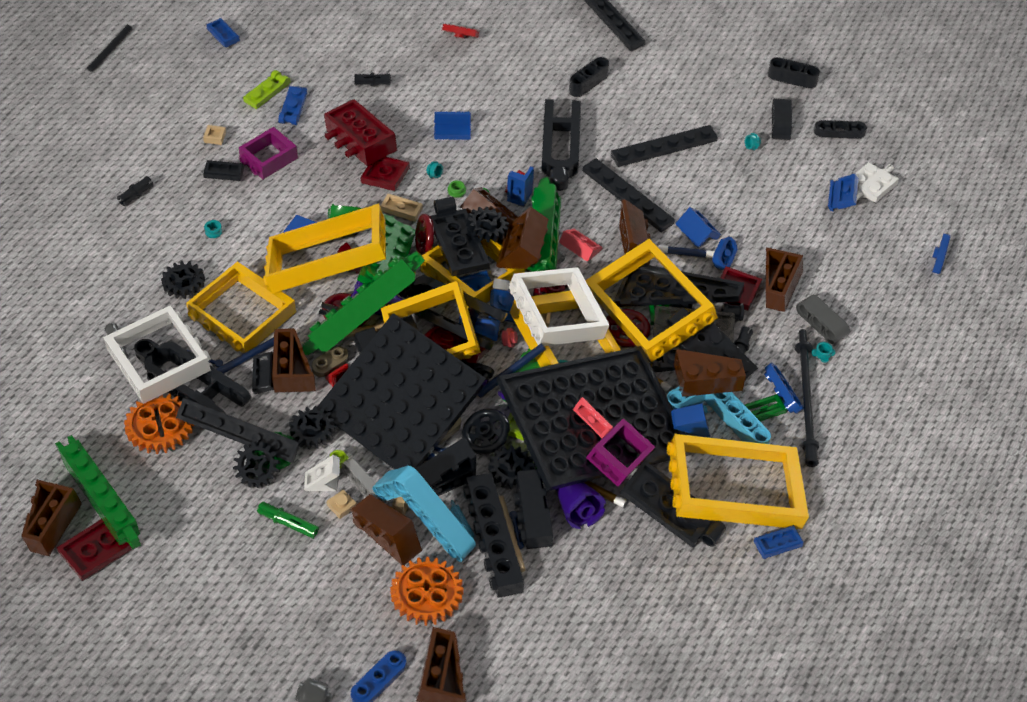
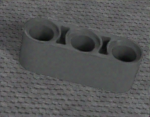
(823, 319)

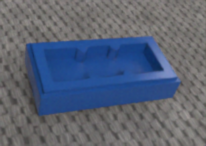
(222, 32)
(940, 253)
(778, 542)

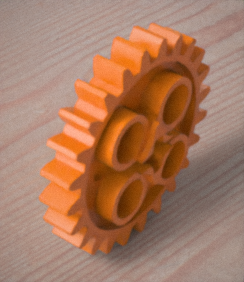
(143, 428)
(426, 607)

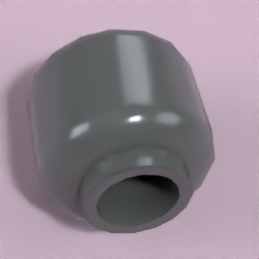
(313, 691)

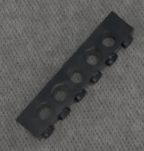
(503, 583)

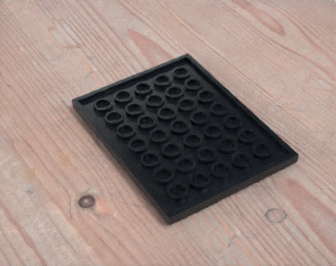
(614, 385)

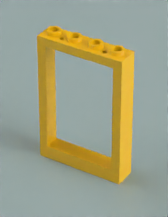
(318, 233)
(552, 303)
(673, 335)
(733, 511)

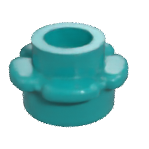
(752, 141)
(434, 169)

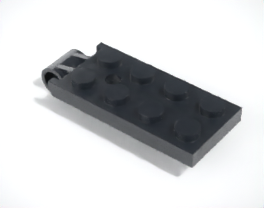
(459, 247)
(715, 343)
(653, 494)

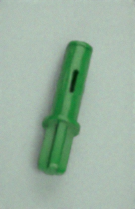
(279, 516)

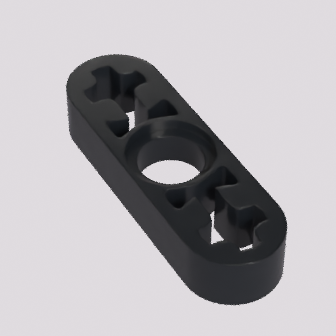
(826, 132)

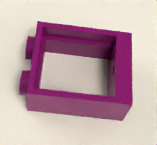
(287, 153)
(602, 457)

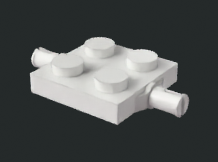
(875, 182)

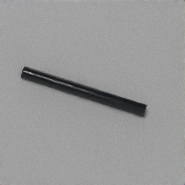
(109, 48)

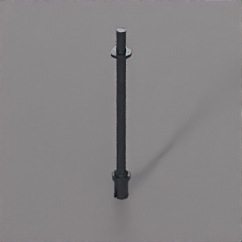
(810, 445)

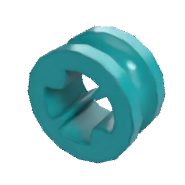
(213, 233)

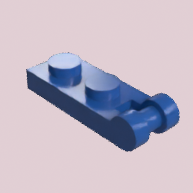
(293, 105)

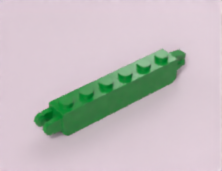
(548, 203)
(363, 304)
(99, 492)

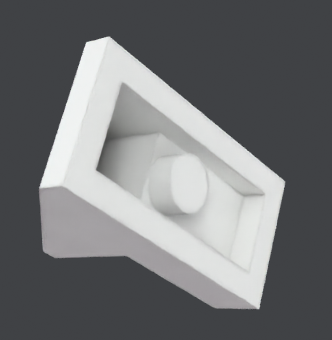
(323, 475)

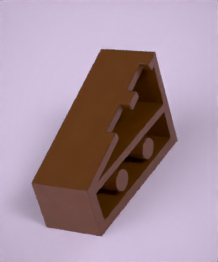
(782, 277)
(290, 365)
(708, 373)
(49, 516)
(387, 528)
(441, 670)

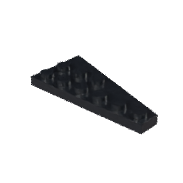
(657, 286)

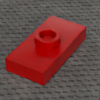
(459, 31)

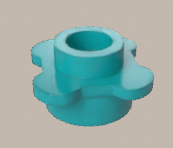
(823, 347)

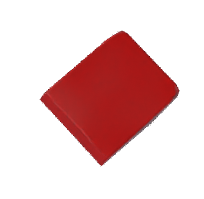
(334, 376)

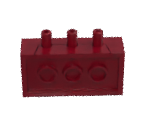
(359, 132)

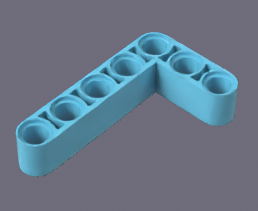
(730, 410)
(429, 508)

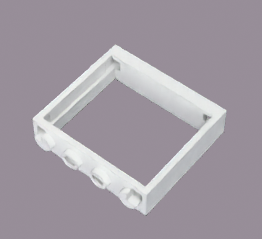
(596, 322)
(170, 379)

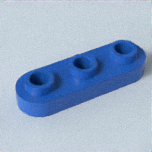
(783, 388)
(375, 686)

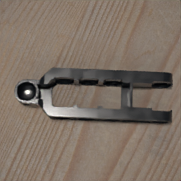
(561, 170)
(425, 283)
(157, 355)

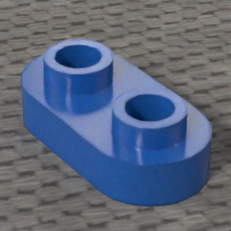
(724, 253)

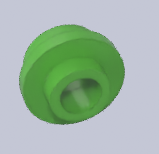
(456, 189)

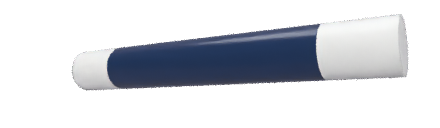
(686, 251)

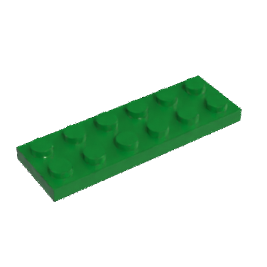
(398, 244)

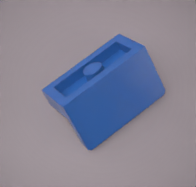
(452, 125)
(520, 187)
(697, 227)
(486, 327)

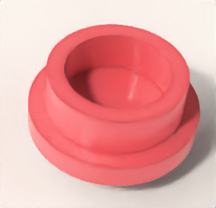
(509, 337)

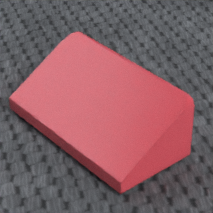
(579, 244)
(592, 418)

